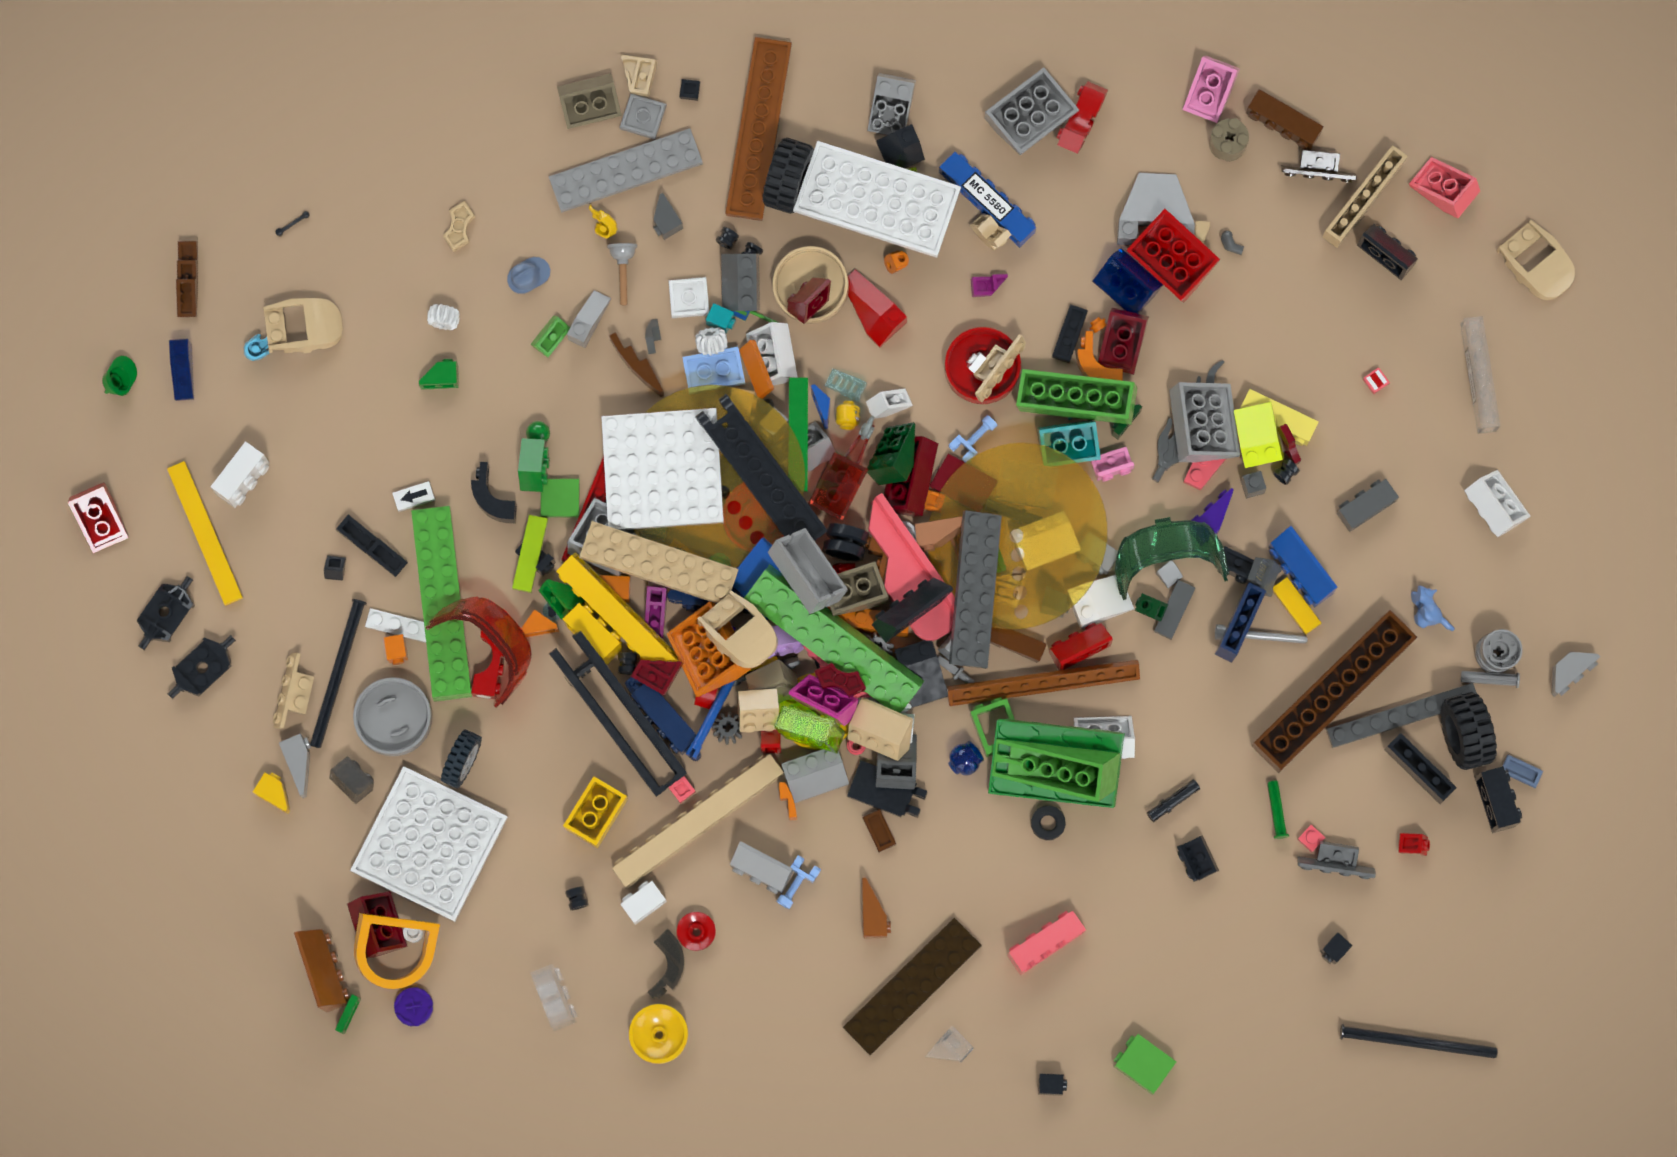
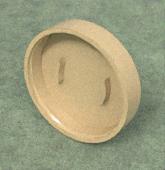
(802, 266)

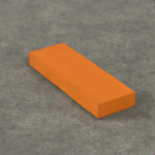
(756, 369)

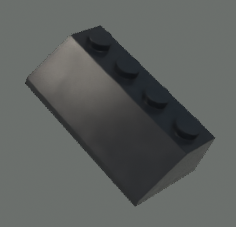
(911, 608)

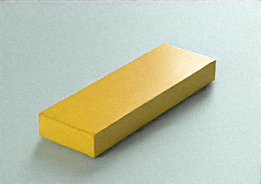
(1296, 606)

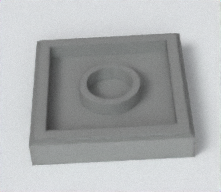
(643, 116)

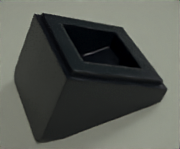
(334, 568)

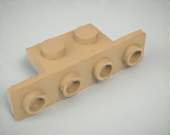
(995, 366)
(294, 692)

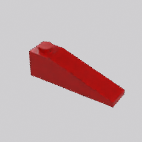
(876, 311)

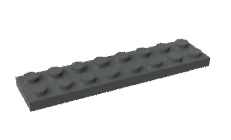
(975, 589)

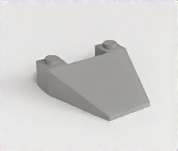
(1147, 200)

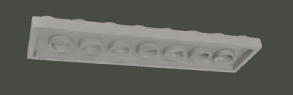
(625, 170)

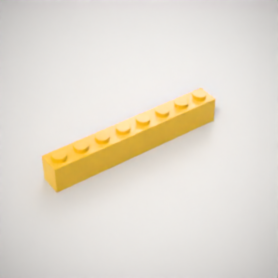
(614, 610)

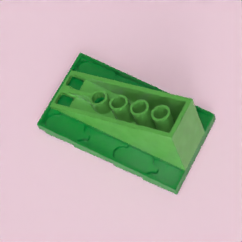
(1056, 763)

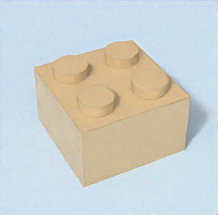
(757, 710)

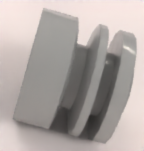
(1504, 642)

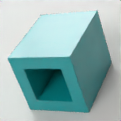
(720, 318)

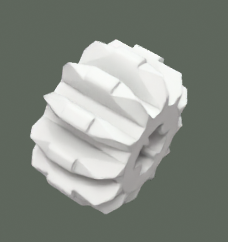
(443, 317)
(711, 341)

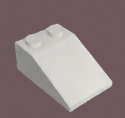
(1101, 603)

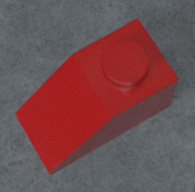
(770, 742)

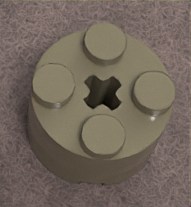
(1233, 130)

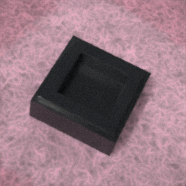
(689, 89)

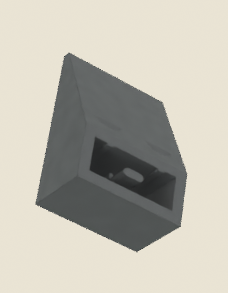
(899, 773)

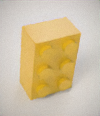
(604, 642)
(595, 812)

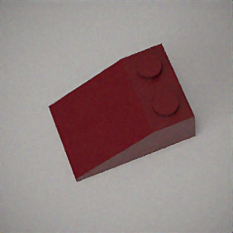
(1123, 340)

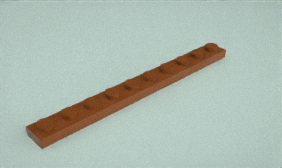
(1043, 682)

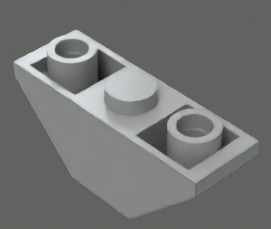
(1570, 670)

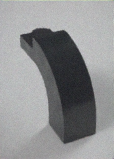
(497, 509)

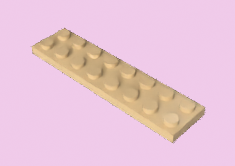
(658, 563)

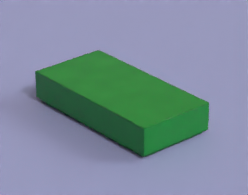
(348, 1014)

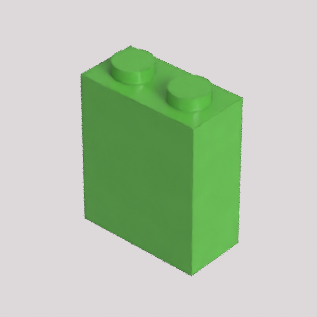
(1144, 1063)

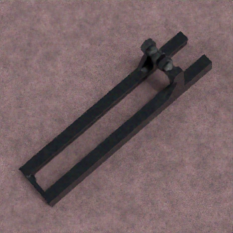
(596, 661)

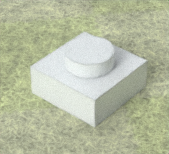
(976, 361)

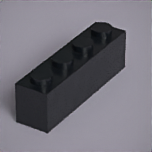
(1420, 768)

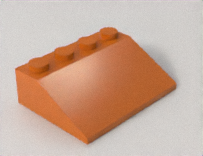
(702, 661)

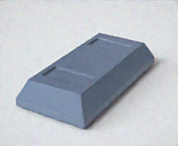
(1522, 771)

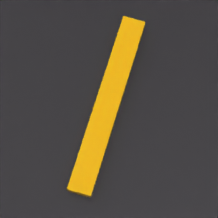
(205, 533)

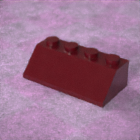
(910, 496)

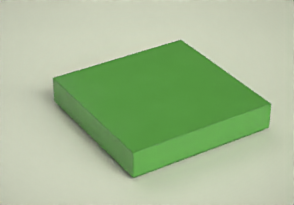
(560, 498)

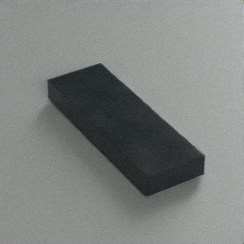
(1069, 333)

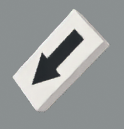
(413, 496)

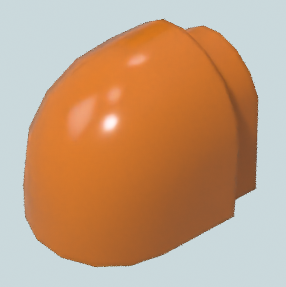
(896, 261)

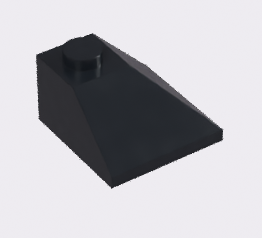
(901, 147)

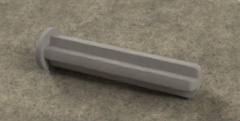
(1490, 678)

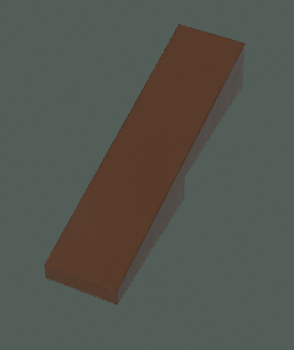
(1018, 643)

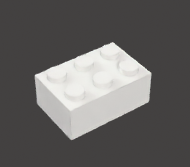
(240, 475)

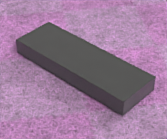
(1177, 605)

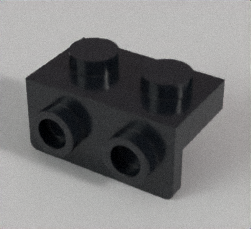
(1238, 565)
(1197, 859)

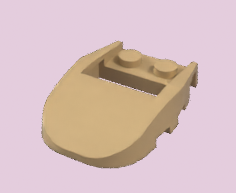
(1551, 275)
(321, 320)
(749, 644)

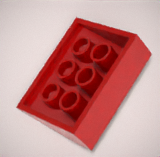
(1173, 255)

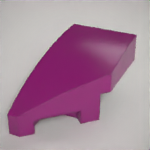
(986, 285)

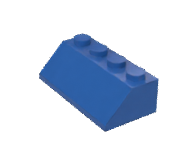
(1302, 567)

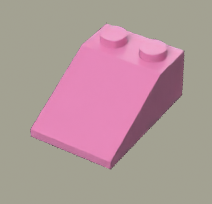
(1211, 88)

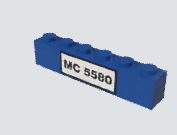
(987, 198)

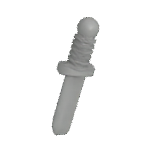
(954, 670)

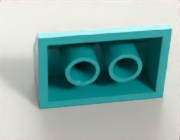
(1073, 439)

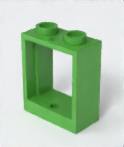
(981, 709)

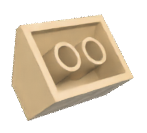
(880, 729)

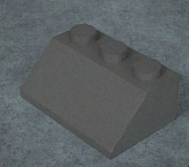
(740, 282)

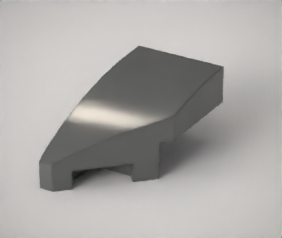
(652, 334)

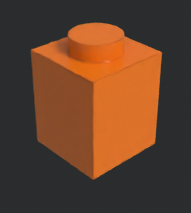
(396, 649)

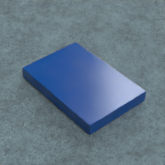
(753, 567)

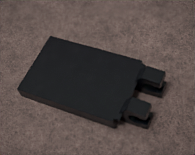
(890, 800)

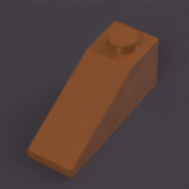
(874, 918)

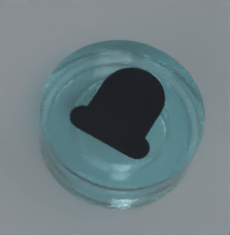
(549, 613)

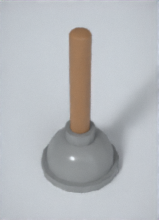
(622, 253)

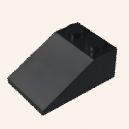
(923, 661)

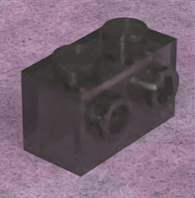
(352, 779)

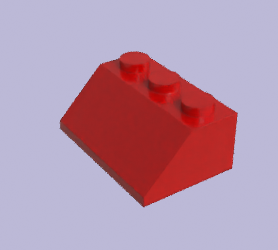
(1080, 646)

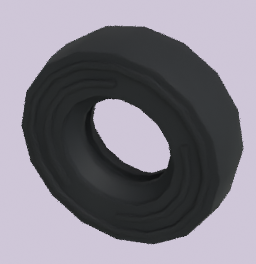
(1048, 811)

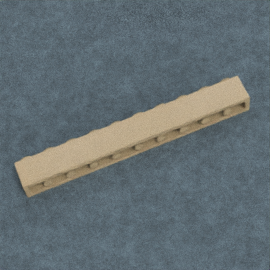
(698, 821)

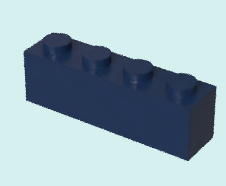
(1240, 622)

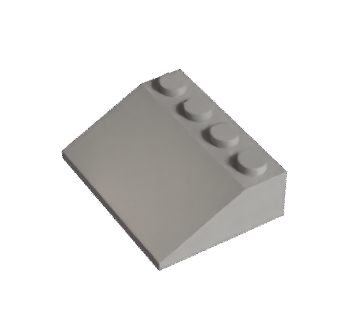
(1030, 111)
(1204, 421)

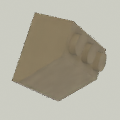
(589, 101)

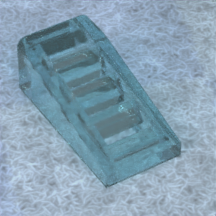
(848, 378)

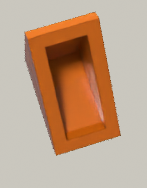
(538, 625)

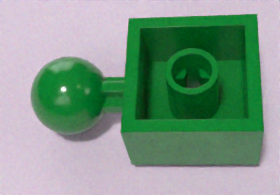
(534, 458)

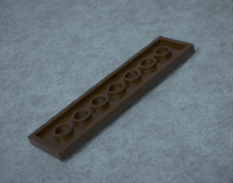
(912, 986)

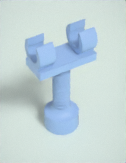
(988, 424)
(786, 900)

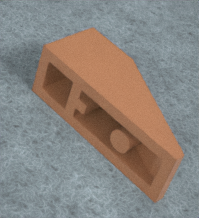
(937, 533)

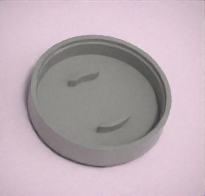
(392, 717)

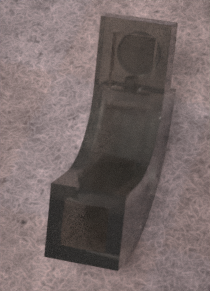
(675, 964)

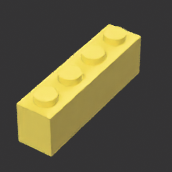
(1300, 425)

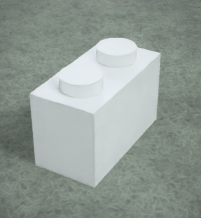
(643, 902)

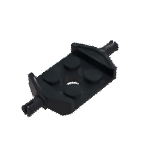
(162, 628)
(187, 674)

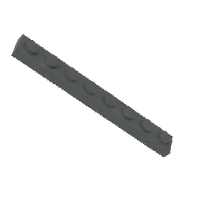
(1392, 718)

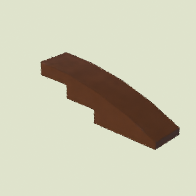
(187, 279)
(640, 368)

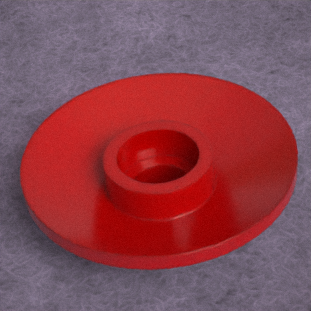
(693, 921)

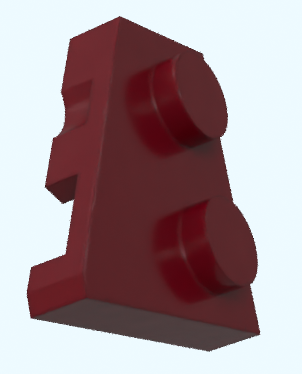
(657, 674)

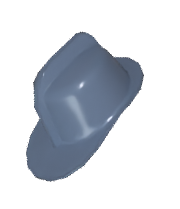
(528, 275)

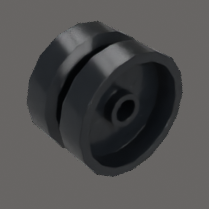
(845, 542)

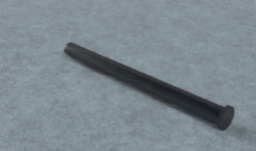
(337, 673)
(1418, 1042)

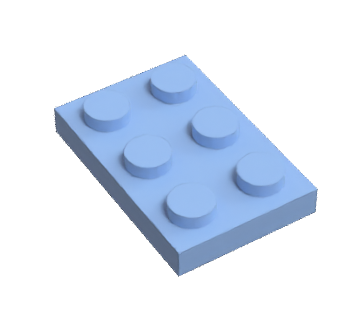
(715, 369)

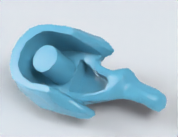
(256, 348)

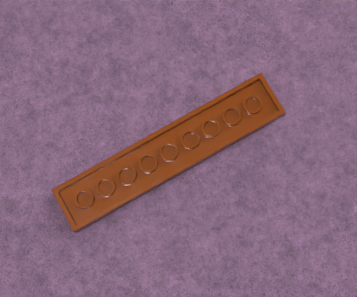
(758, 128)

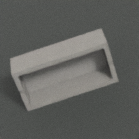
(807, 571)

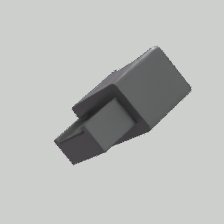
(1264, 574)

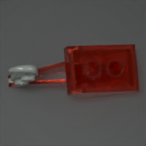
(842, 478)

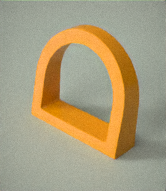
(429, 945)

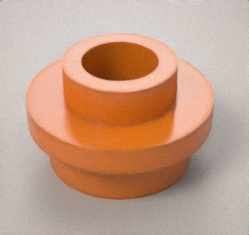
(1097, 324)

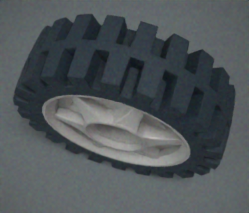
(461, 758)

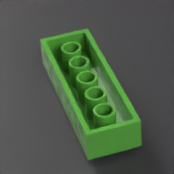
(1076, 396)

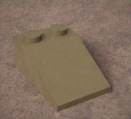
(863, 592)

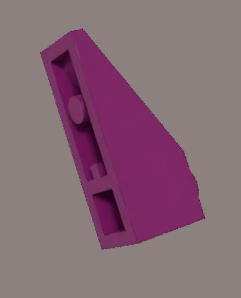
(656, 607)

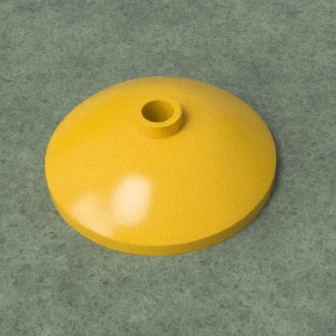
(649, 1022)

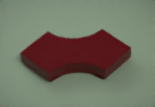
(1289, 444)
(831, 677)

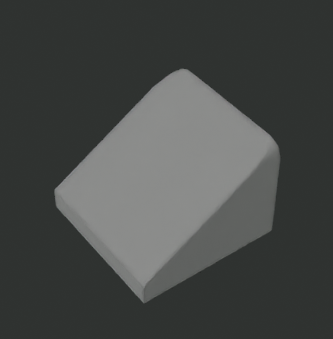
(1169, 574)

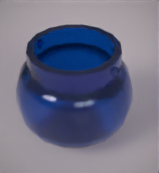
(965, 759)

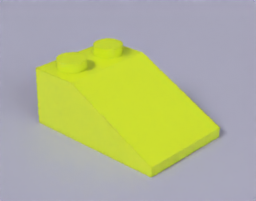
(1258, 435)

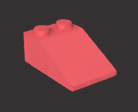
(1445, 187)

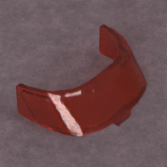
(499, 629)

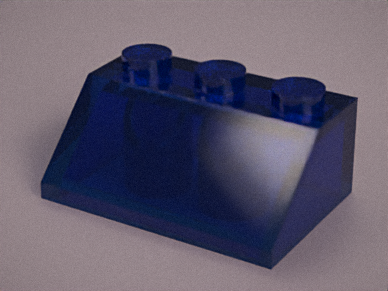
(1127, 282)

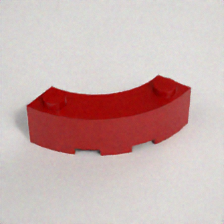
(1081, 123)

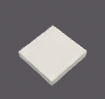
(689, 297)

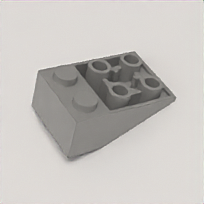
(891, 104)

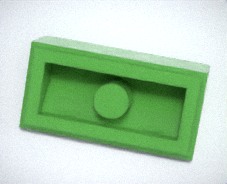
(550, 336)

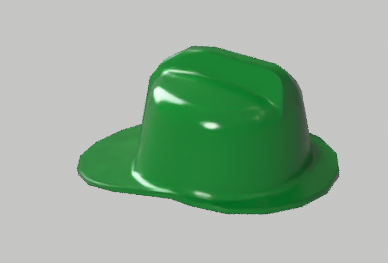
(120, 376)

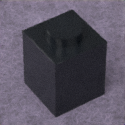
(1335, 949)
(1052, 1084)

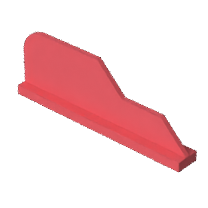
(907, 568)

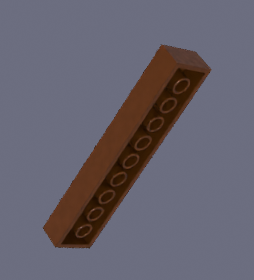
(1334, 691)

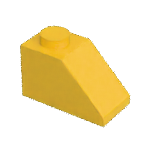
(272, 791)

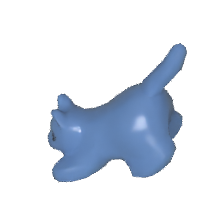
(1428, 612)

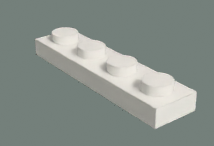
(396, 625)

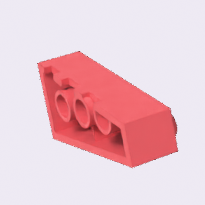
(1046, 942)

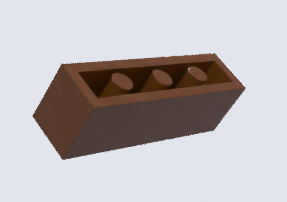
(1284, 119)

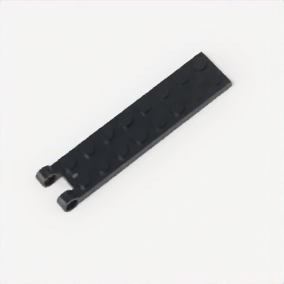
(761, 472)

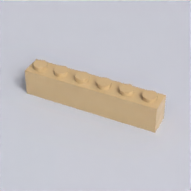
(1365, 196)

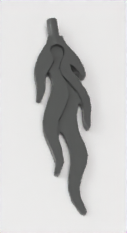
(1167, 447)

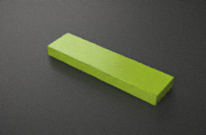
(530, 553)

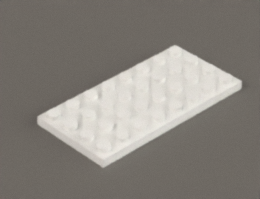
(877, 199)

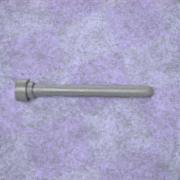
(1220, 629)

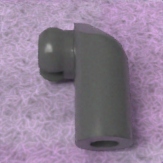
(1229, 244)

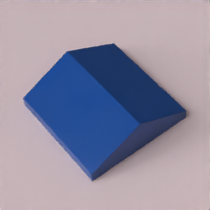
(822, 404)

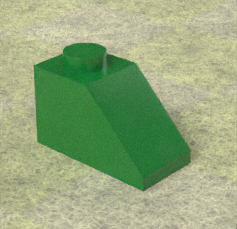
(441, 376)
(560, 597)

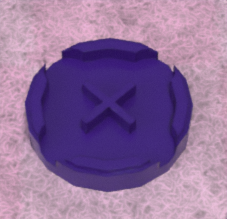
(413, 1006)

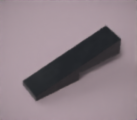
(371, 545)

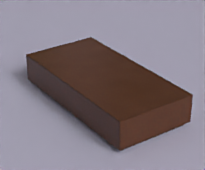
(879, 830)

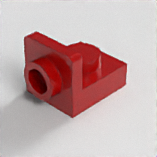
(1414, 844)

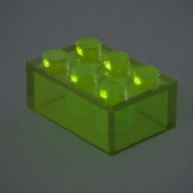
(809, 728)

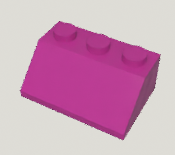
(824, 701)

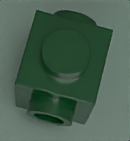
(1151, 607)

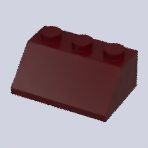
(381, 938)

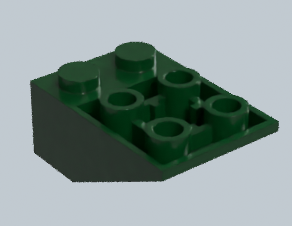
(893, 455)

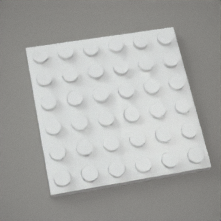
(661, 470)
(429, 844)

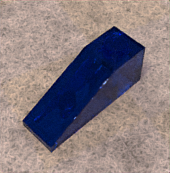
(182, 369)

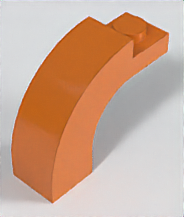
(1088, 364)

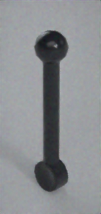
(279, 232)

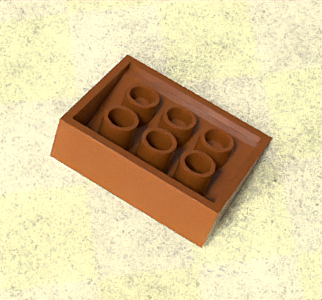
(322, 969)

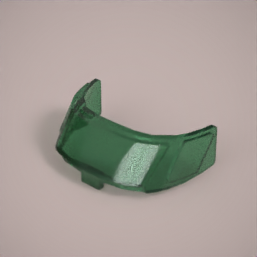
(1167, 542)

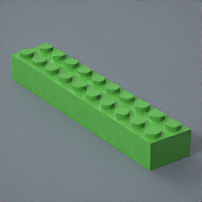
(438, 589)
(834, 641)

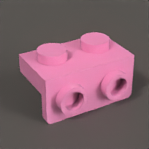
(1112, 464)

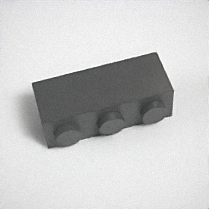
(1367, 504)

